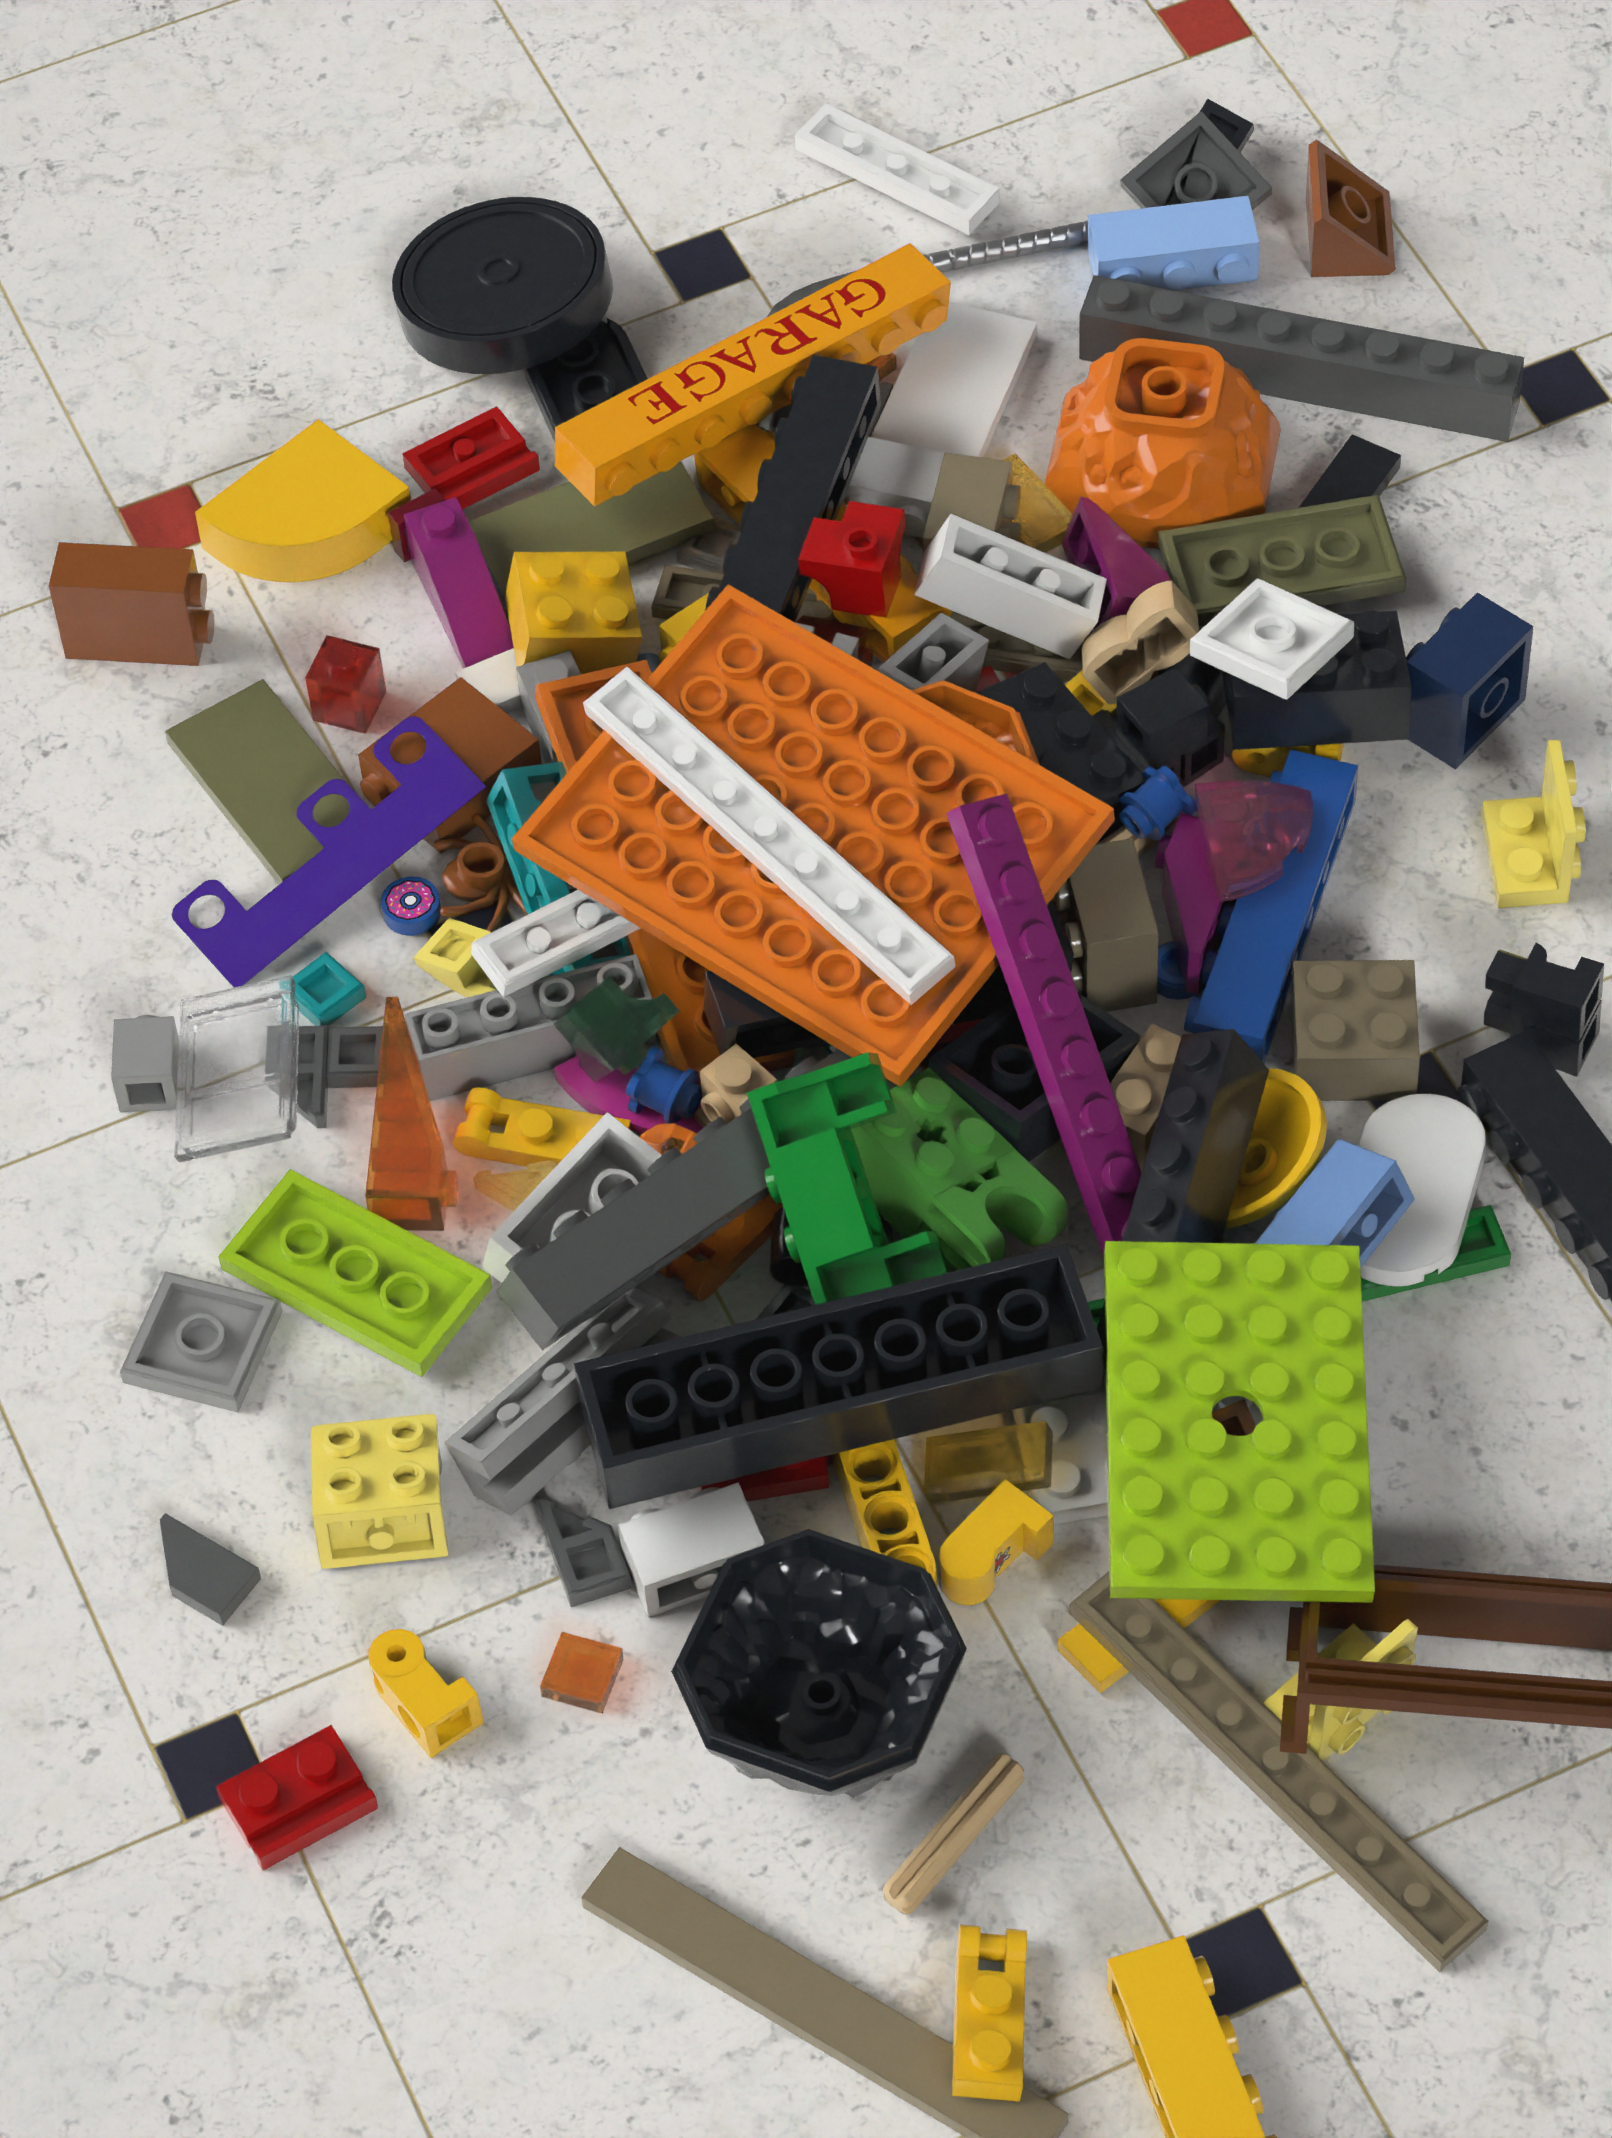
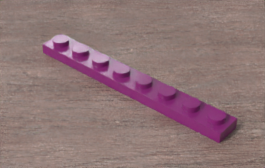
(1049, 1011)

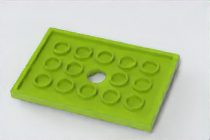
(1221, 1511)

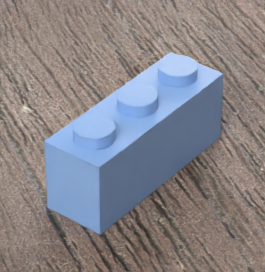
(1177, 244)

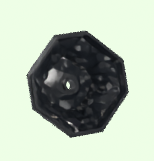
(819, 1664)

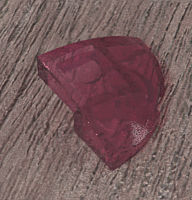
(1251, 831)

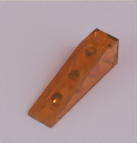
(406, 1157)

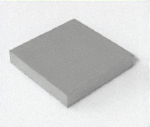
(201, 1341)

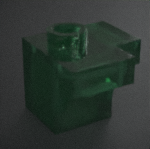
(611, 1028)

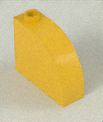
(303, 511)

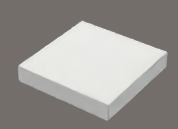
(1272, 638)

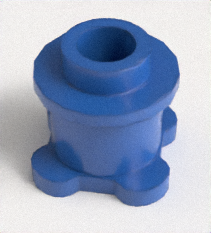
(1155, 804)
(664, 1088)

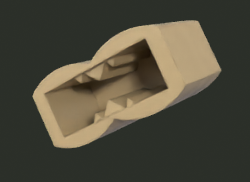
(1134, 645)

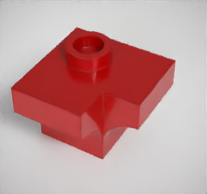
(856, 557)

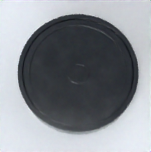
(502, 285)

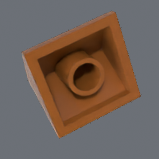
(1346, 218)

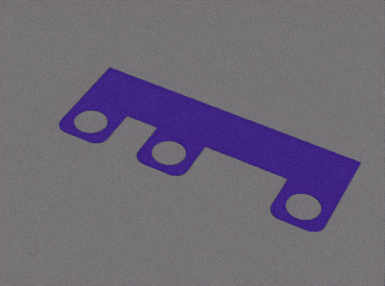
(350, 858)

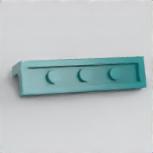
(511, 805)

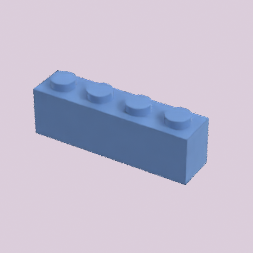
(1344, 1201)

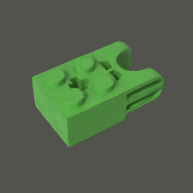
(954, 1175)

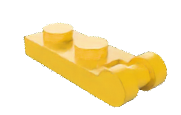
(531, 1129)
(989, 2015)

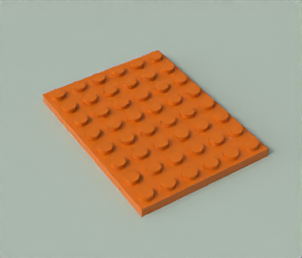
(860, 769)

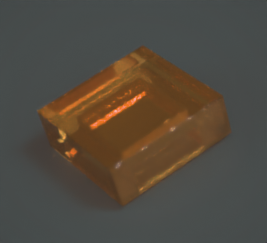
(582, 1672)

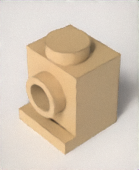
(726, 1084)

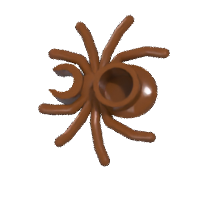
(479, 876)

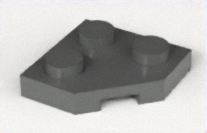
(1194, 167)

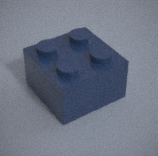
(1467, 679)

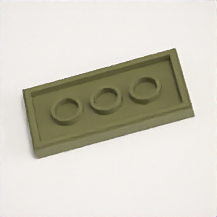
(640, 522)
(1311, 551)
(258, 772)

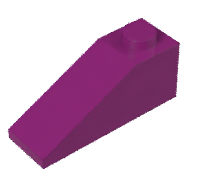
(1107, 550)
(457, 581)
(1189, 897)

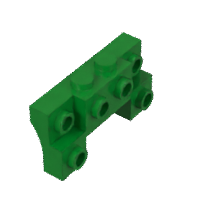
(825, 1185)

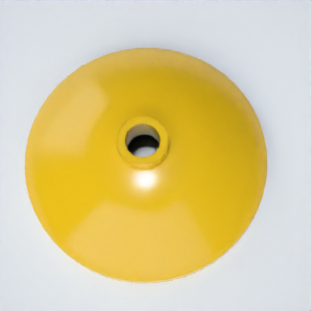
(1281, 1148)

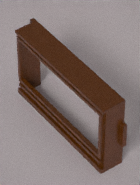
(1454, 1607)

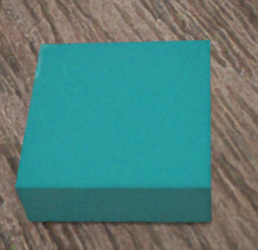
(326, 990)

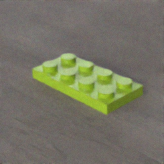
(356, 1272)

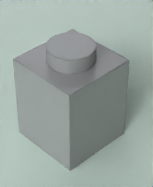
(145, 1063)

